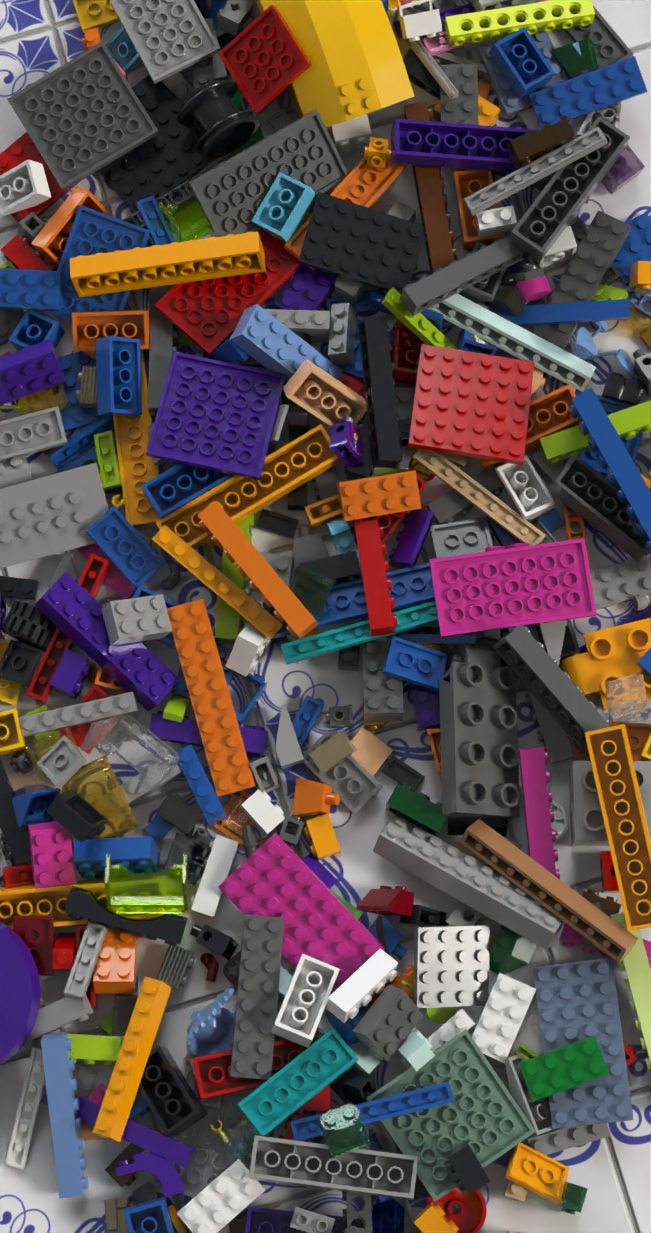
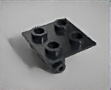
(195, 856)

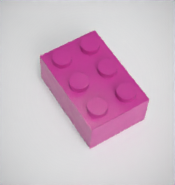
(51, 855)

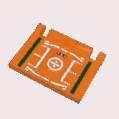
(236, 818)

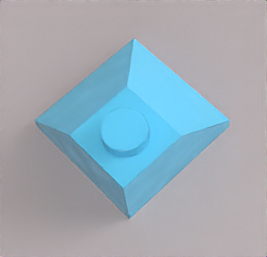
(124, 51)

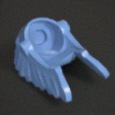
(212, 1028)

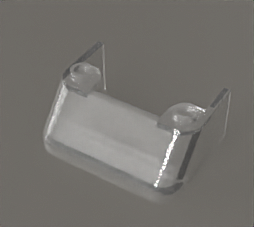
(135, 746)

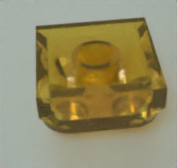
(47, 398)

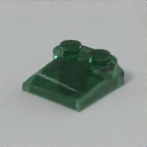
(343, 1129)

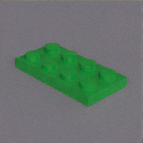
(563, 1068)

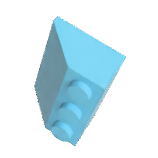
(284, 207)

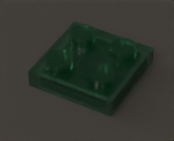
(311, 589)

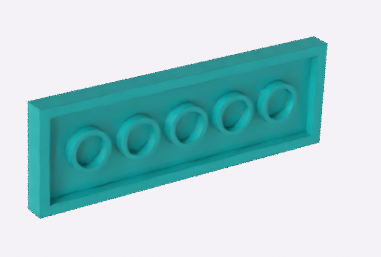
(298, 1082)

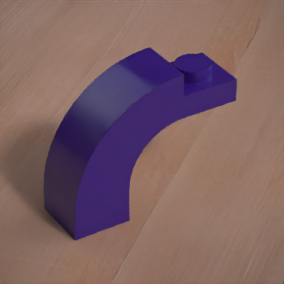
(157, 1165)

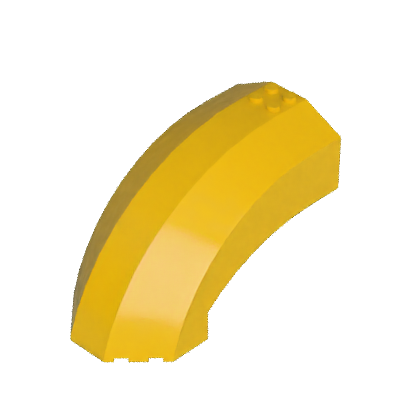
(351, 57)

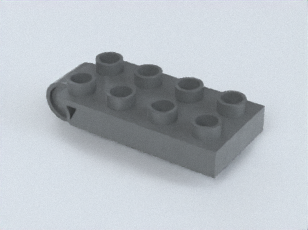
(478, 735)

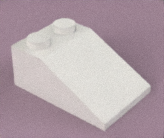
(23, 187)

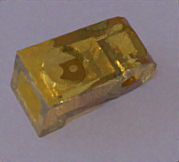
(636, 324)

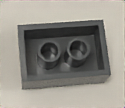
(388, 1023)

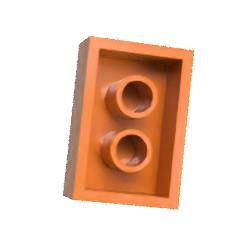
(116, 963)

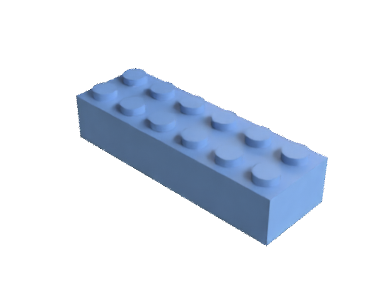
(276, 345)

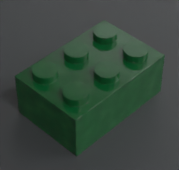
(417, 809)

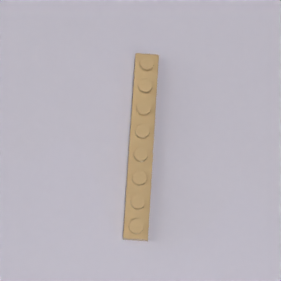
(479, 496)

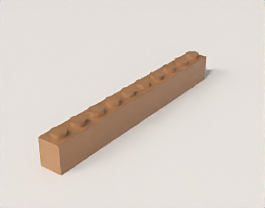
(549, 890)

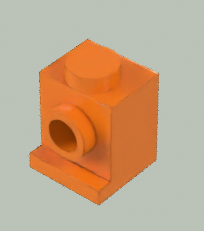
(91, 38)

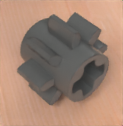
(21, 762)

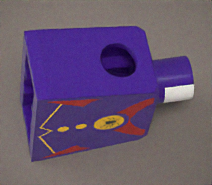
(347, 442)

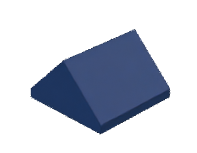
(32, 806)

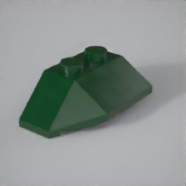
(510, 951)

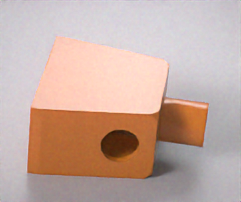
(313, 798)

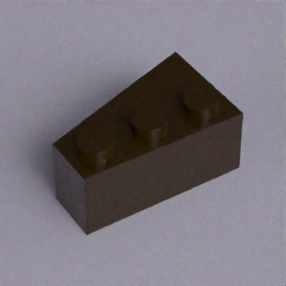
(537, 144)

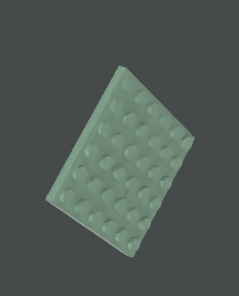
(479, 1117)

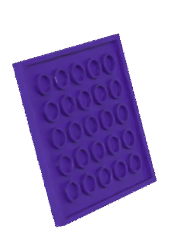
(216, 415)

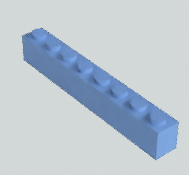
(63, 1115)

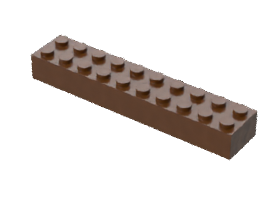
(432, 202)

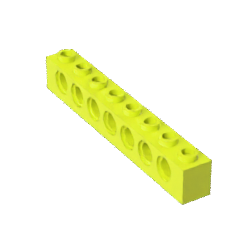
(510, 15)

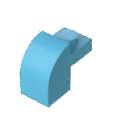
(341, 535)

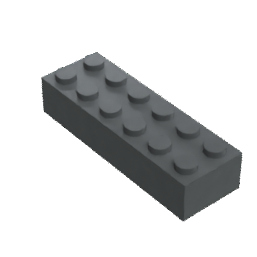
(598, 504)
(381, 692)

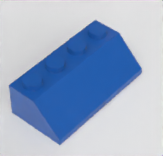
(118, 376)

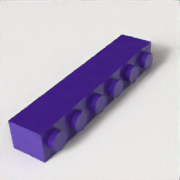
(188, 733)

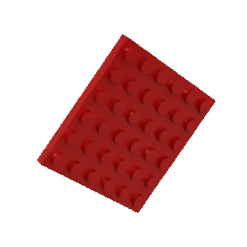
(471, 404)

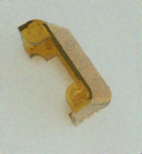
(101, 789)

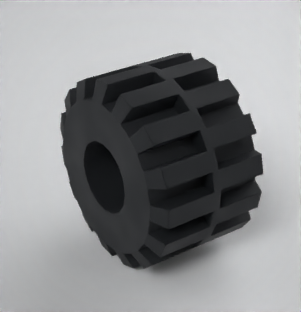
(29, 625)

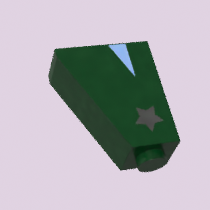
(577, 57)

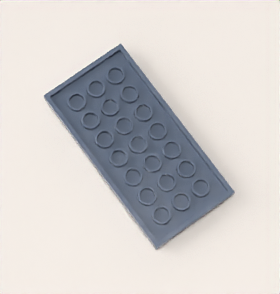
(573, 1005)

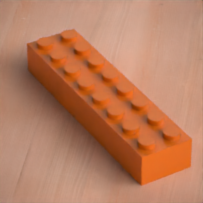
(253, 565)

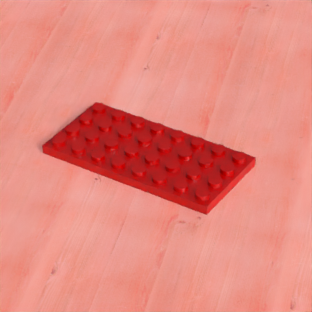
(212, 307)

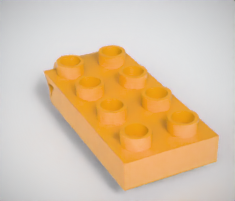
(610, 657)

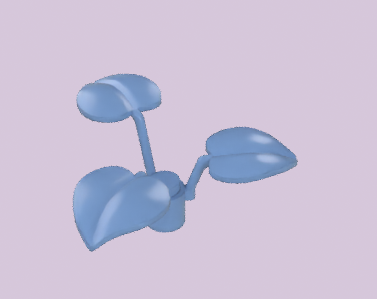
(588, 349)

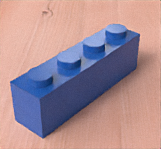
(201, 786)

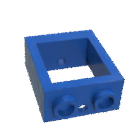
(257, 680)

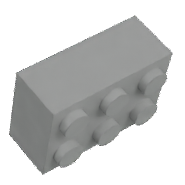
(136, 619)

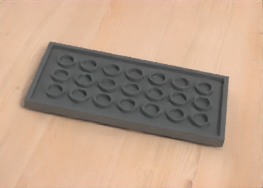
(237, 187)

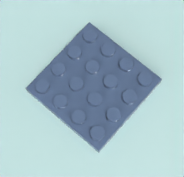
(507, 97)

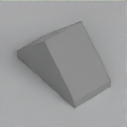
(264, 774)

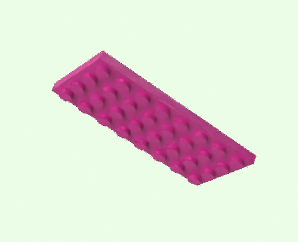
(512, 587)
(315, 920)

